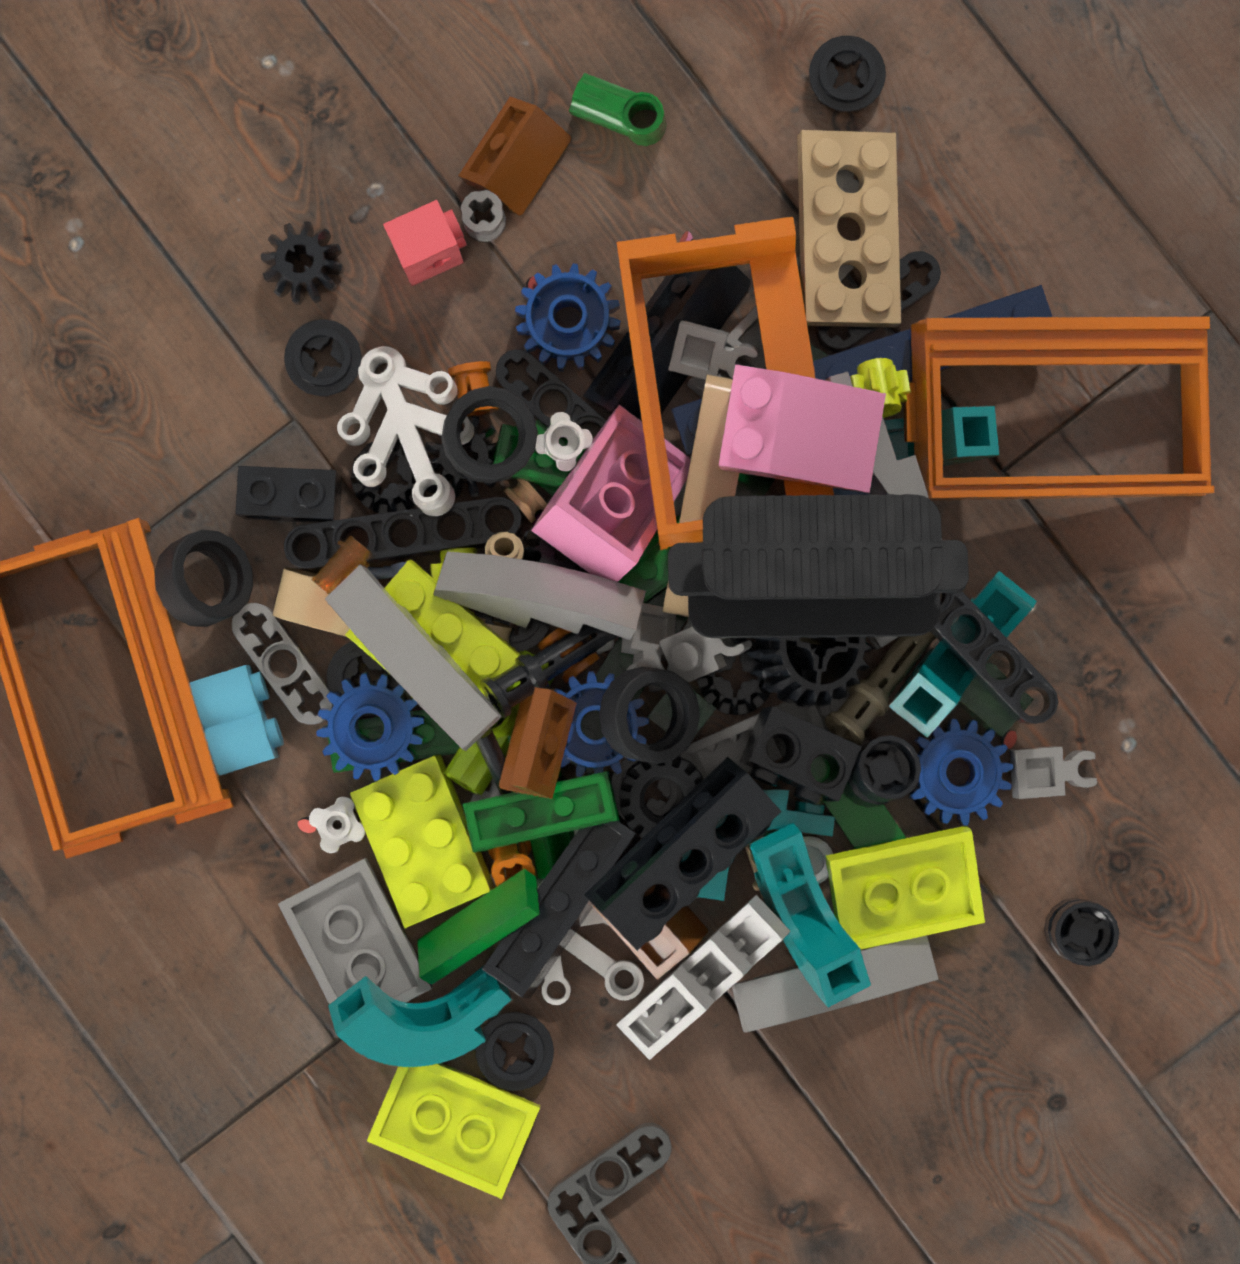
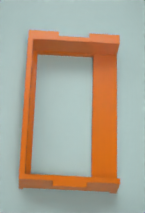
(782, 324)
(1059, 342)
(160, 678)

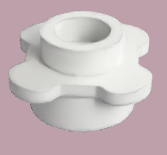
(577, 441)
(323, 821)

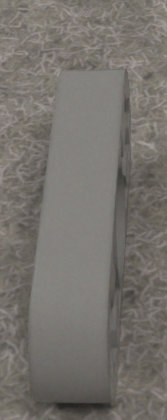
(253, 641)

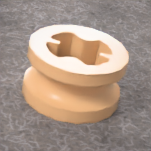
(526, 499)

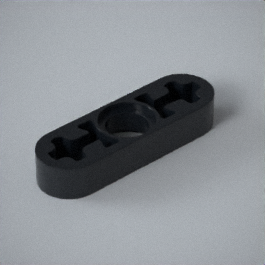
(914, 292)

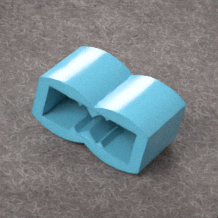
(236, 719)

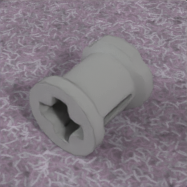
(483, 230)

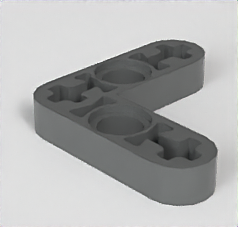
(597, 1196)

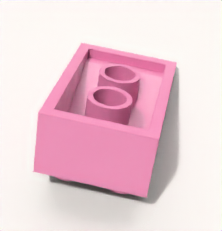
(801, 429)
(606, 504)

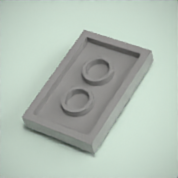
(352, 934)

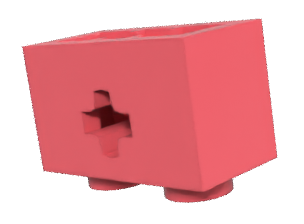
(426, 241)

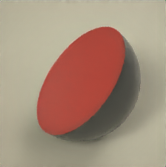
(1009, 739)

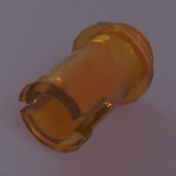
(342, 564)

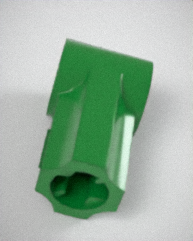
(615, 107)

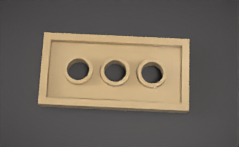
(875, 209)

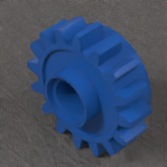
(562, 291)
(352, 744)
(595, 752)
(984, 775)

